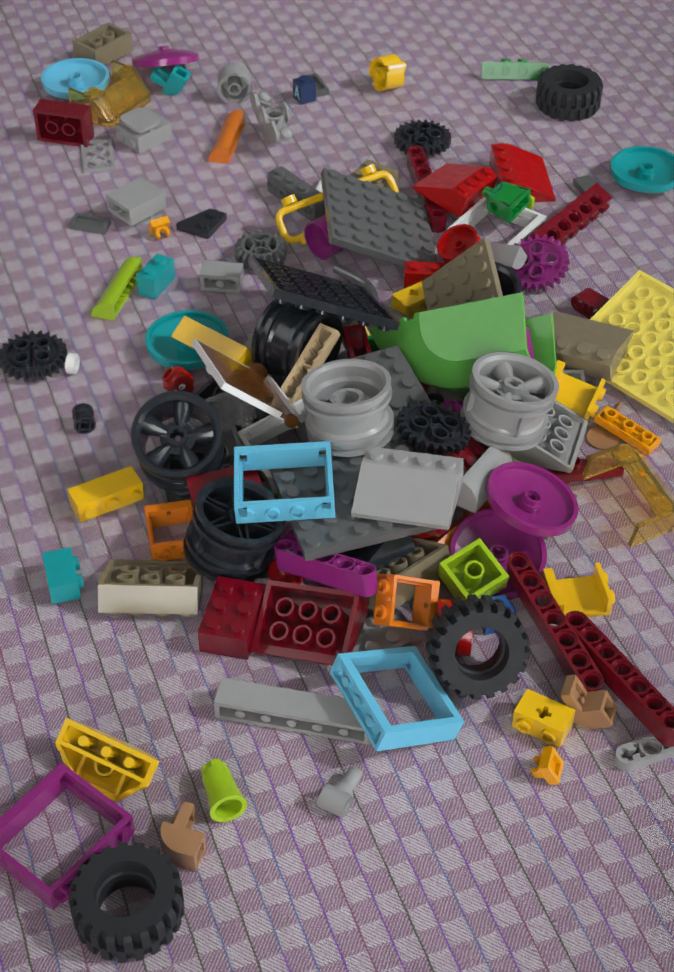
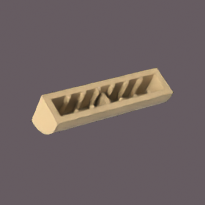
(312, 356)

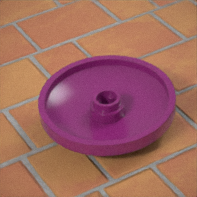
(165, 57)
(531, 499)
(501, 541)

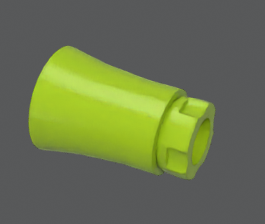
(222, 792)

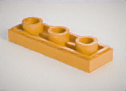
(627, 430)

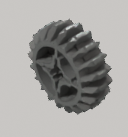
(262, 246)

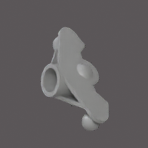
(271, 118)

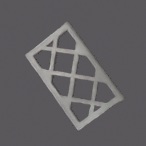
(98, 166)

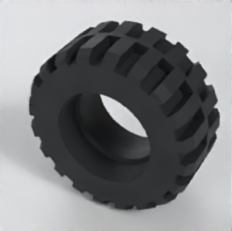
(569, 92)
(495, 672)
(133, 934)

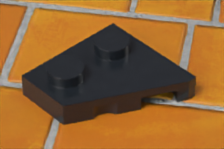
(203, 224)

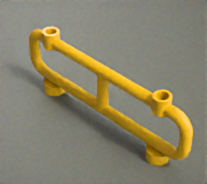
(291, 204)

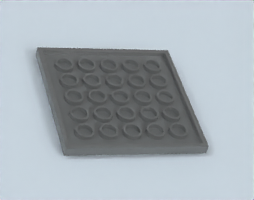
(376, 220)
(343, 533)

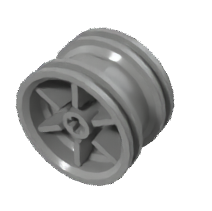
(348, 406)

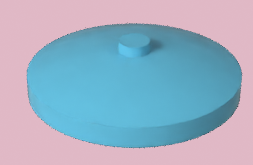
(74, 74)

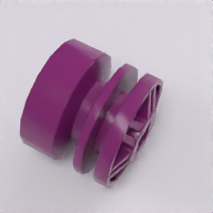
(318, 241)

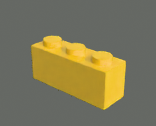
(105, 494)

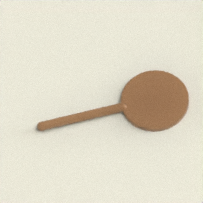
(602, 438)

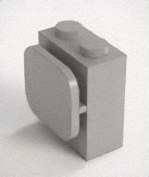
(143, 129)
(137, 202)

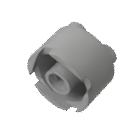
(234, 83)

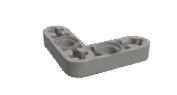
(642, 758)

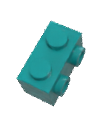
(156, 276)
(61, 575)

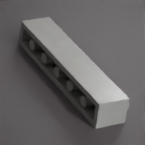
(287, 710)

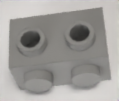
(221, 276)

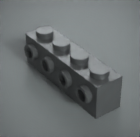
(285, 183)

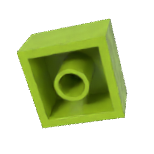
(473, 572)

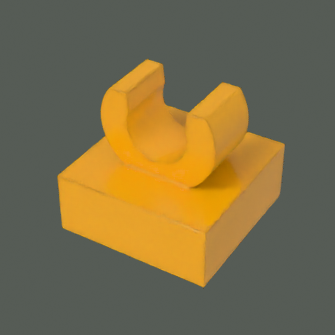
(159, 225)
(549, 766)

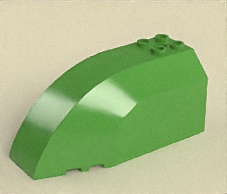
(448, 340)

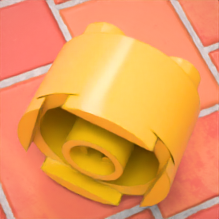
(387, 72)

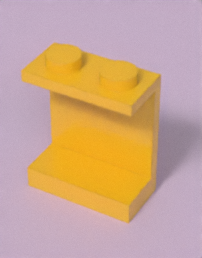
(578, 394)
(582, 594)

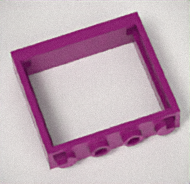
(34, 803)

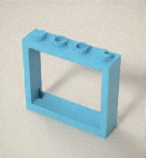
(278, 457)
(370, 716)

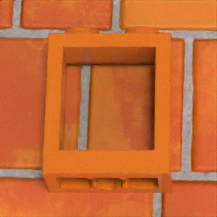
(157, 517)
(425, 592)

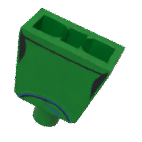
(506, 200)

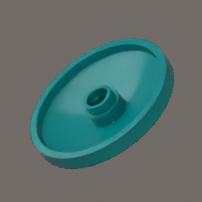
(643, 169)
(171, 352)

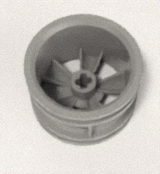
(509, 401)

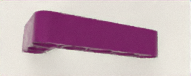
(332, 570)

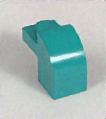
(172, 82)

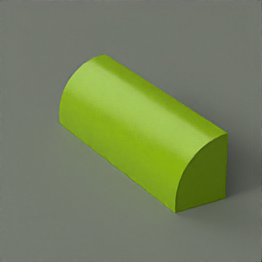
(118, 290)

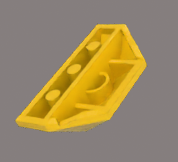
(104, 760)

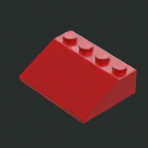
(521, 169)
(456, 186)

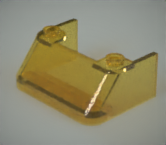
(123, 96)
(647, 481)

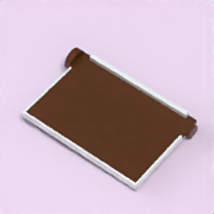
(248, 384)

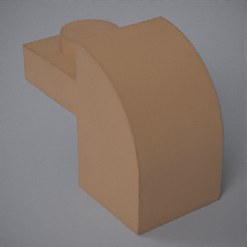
(592, 708)
(182, 843)

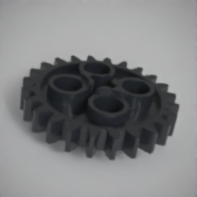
(425, 134)
(48, 354)
(433, 428)

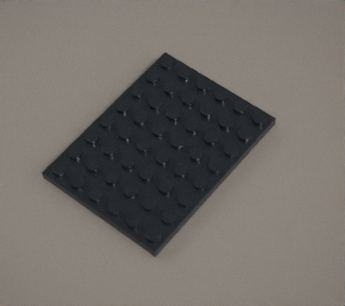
(323, 294)

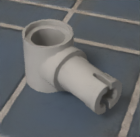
(339, 797)

